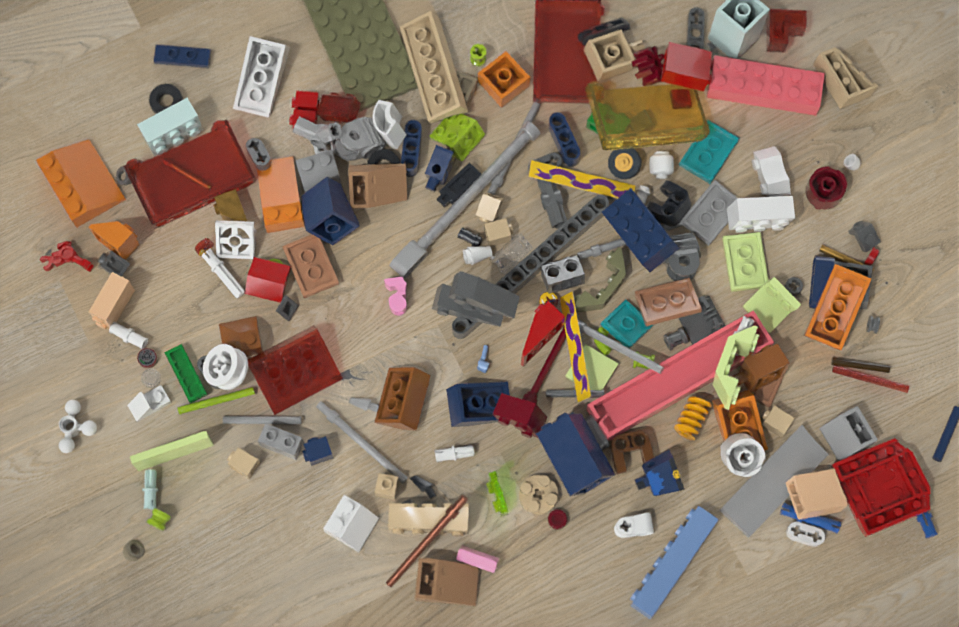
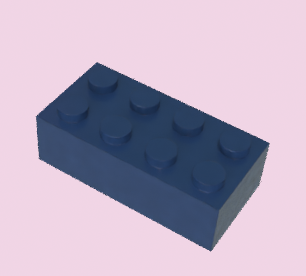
(640, 230)

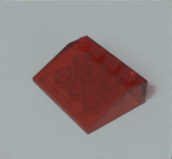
(294, 369)

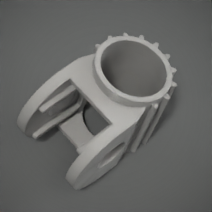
(361, 138)

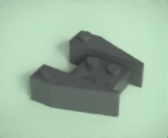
(475, 300)

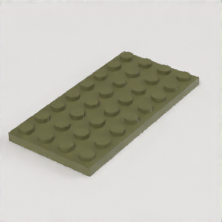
(363, 49)

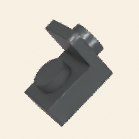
(112, 263)

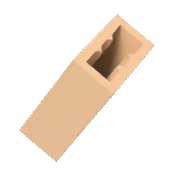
(111, 301)
(816, 494)

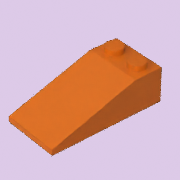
(280, 196)
(837, 307)

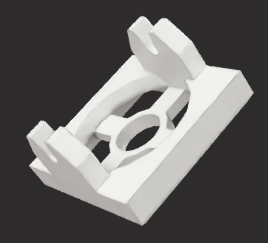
(248, 227)

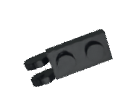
(603, 29)

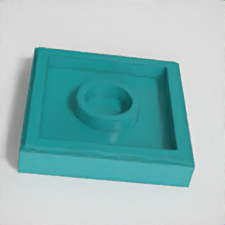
(626, 324)

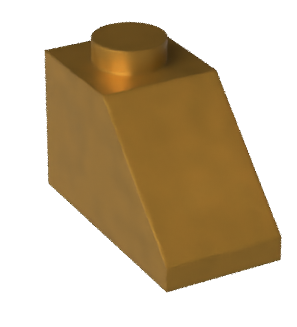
(229, 207)

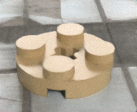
(544, 485)

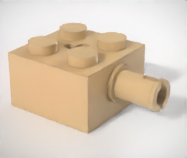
(611, 54)

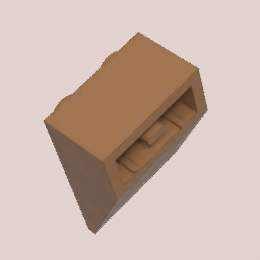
(377, 184)
(446, 582)

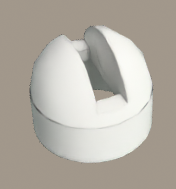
(852, 162)

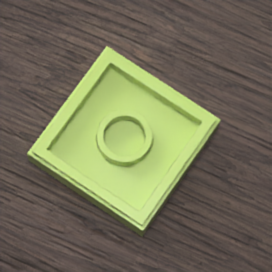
(598, 368)

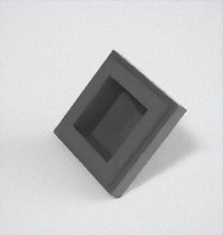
(287, 308)

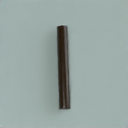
(860, 365)

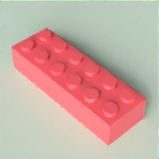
(766, 85)

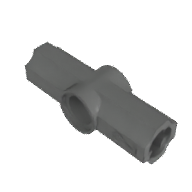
(552, 203)

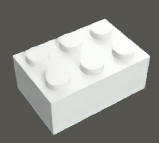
(760, 213)

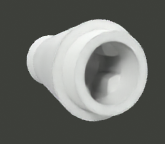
(476, 254)

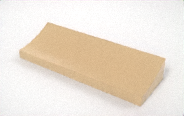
(433, 67)

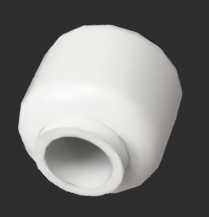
(661, 164)

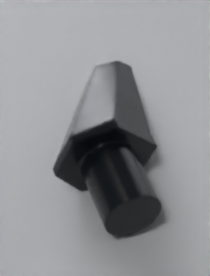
(424, 486)

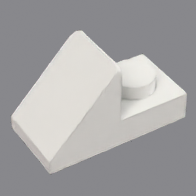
(148, 403)

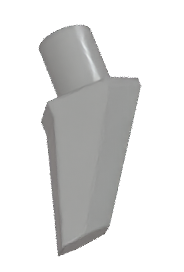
(364, 404)

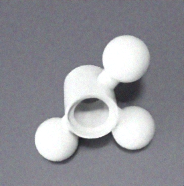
(88, 428)

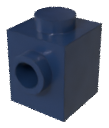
(317, 450)

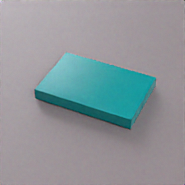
(708, 156)

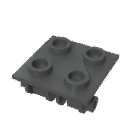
(703, 323)

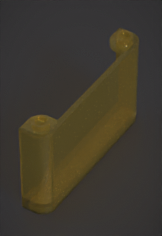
(644, 117)

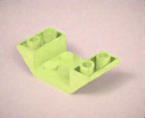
(740, 344)

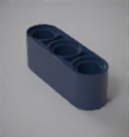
(564, 131)
(412, 140)
(821, 271)

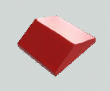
(267, 279)

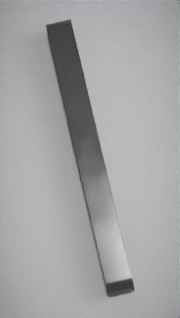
(535, 258)

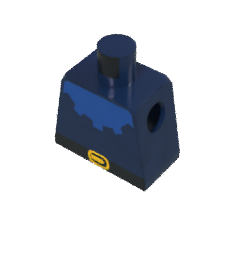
(442, 161)
(660, 475)

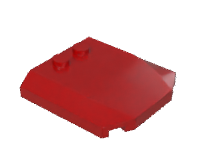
(883, 486)

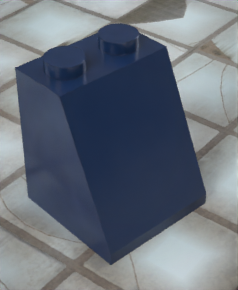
(328, 212)

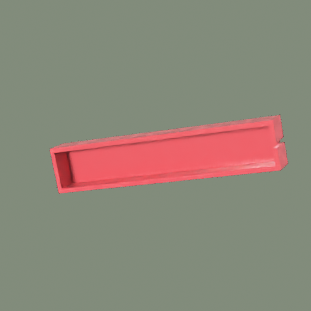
(681, 376)

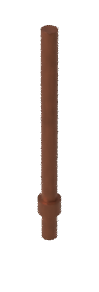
(451, 513)

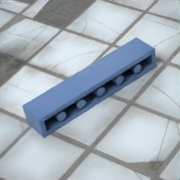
(674, 562)

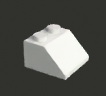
(351, 523)

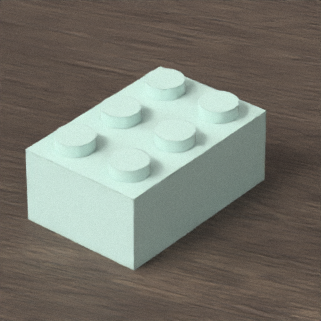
(170, 127)

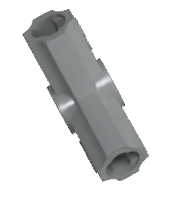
(317, 134)

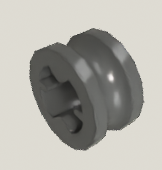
(797, 281)
(873, 324)

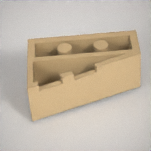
(843, 79)

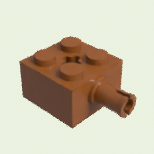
(762, 368)

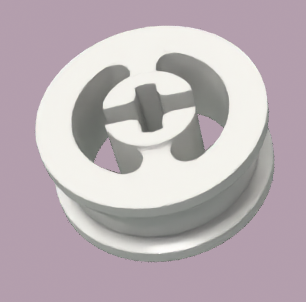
(232, 364)

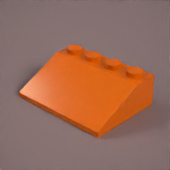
(80, 181)

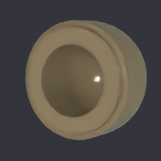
(129, 555)

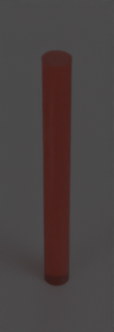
(871, 379)

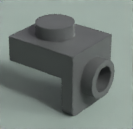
(865, 235)

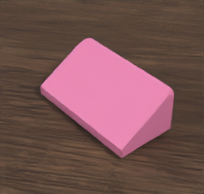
(477, 558)

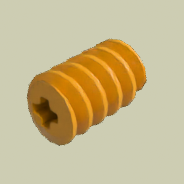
(690, 416)

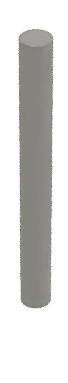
(262, 419)

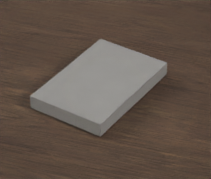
(709, 213)

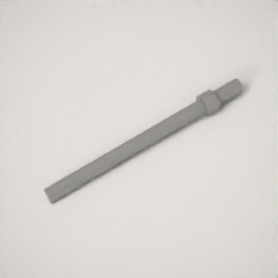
(498, 179)
(596, 250)
(619, 347)
(333, 417)

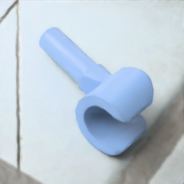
(482, 364)

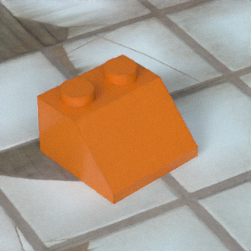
(116, 237)

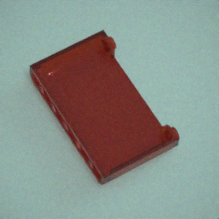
(560, 62)
(179, 178)

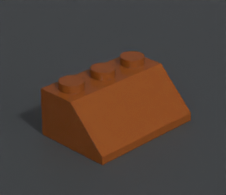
(402, 398)

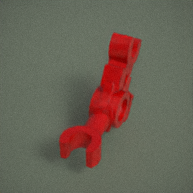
(65, 255)

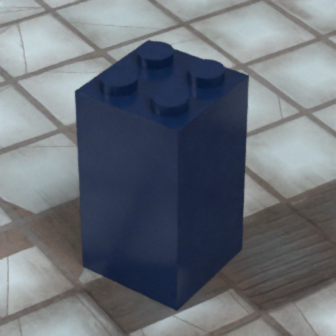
(575, 453)

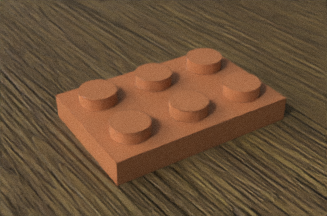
(310, 265)
(667, 301)

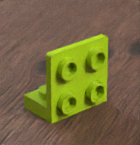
(459, 134)

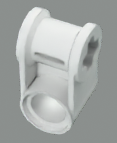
(637, 526)

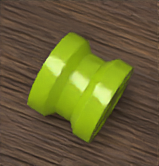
(158, 519)

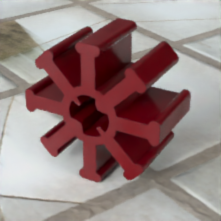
(649, 65)

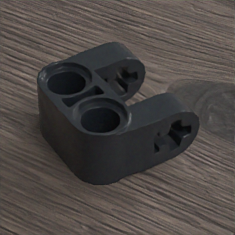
(672, 205)

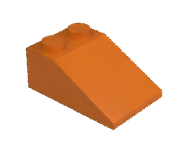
(740, 418)

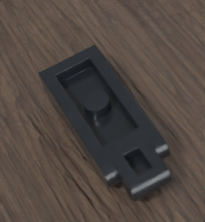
(458, 185)

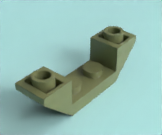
(587, 302)

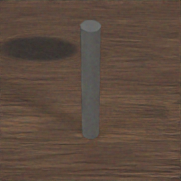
(572, 393)

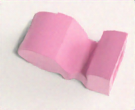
(397, 301)

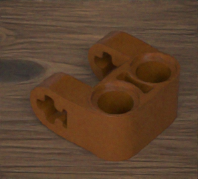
(630, 446)

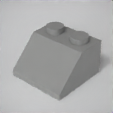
(316, 168)

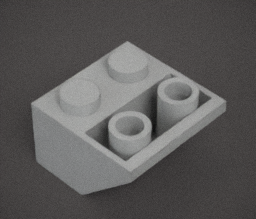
(848, 434)

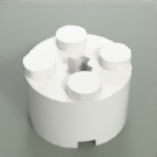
(753, 454)

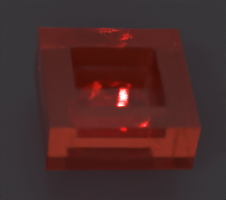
(680, 99)

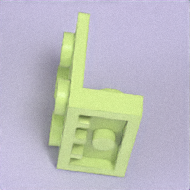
(772, 304)

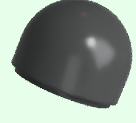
(126, 181)

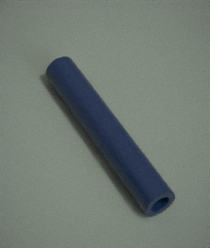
(946, 435)

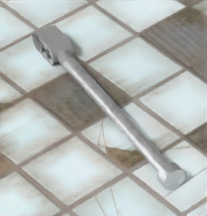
(415, 251)

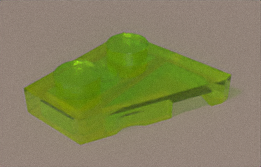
(494, 488)

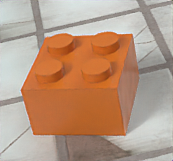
(503, 79)

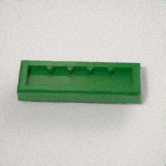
(185, 373)

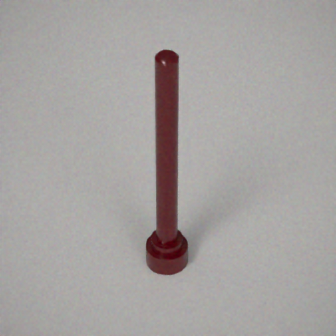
(532, 394)

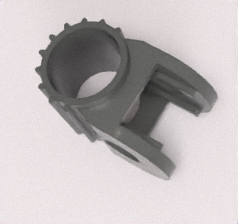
(687, 254)

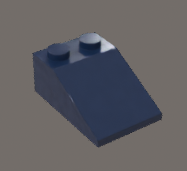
(474, 402)

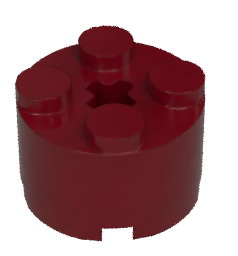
(826, 188)

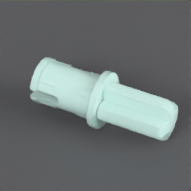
(150, 489)

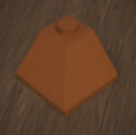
(242, 335)

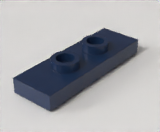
(182, 56)

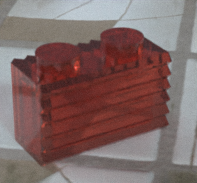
(338, 108)

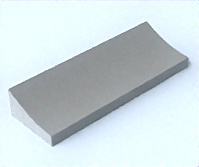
(767, 488)

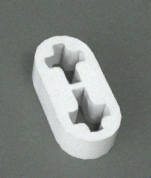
(806, 529)

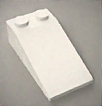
(260, 76)

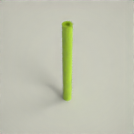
(216, 400)

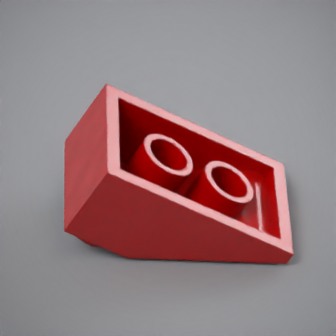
(545, 326)

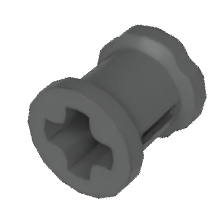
(675, 339)

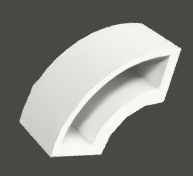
(387, 122)
(771, 172)

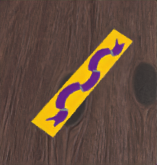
(578, 180)
(575, 347)

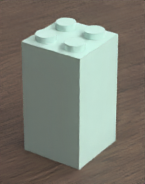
(738, 26)

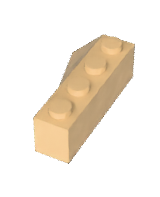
(424, 518)

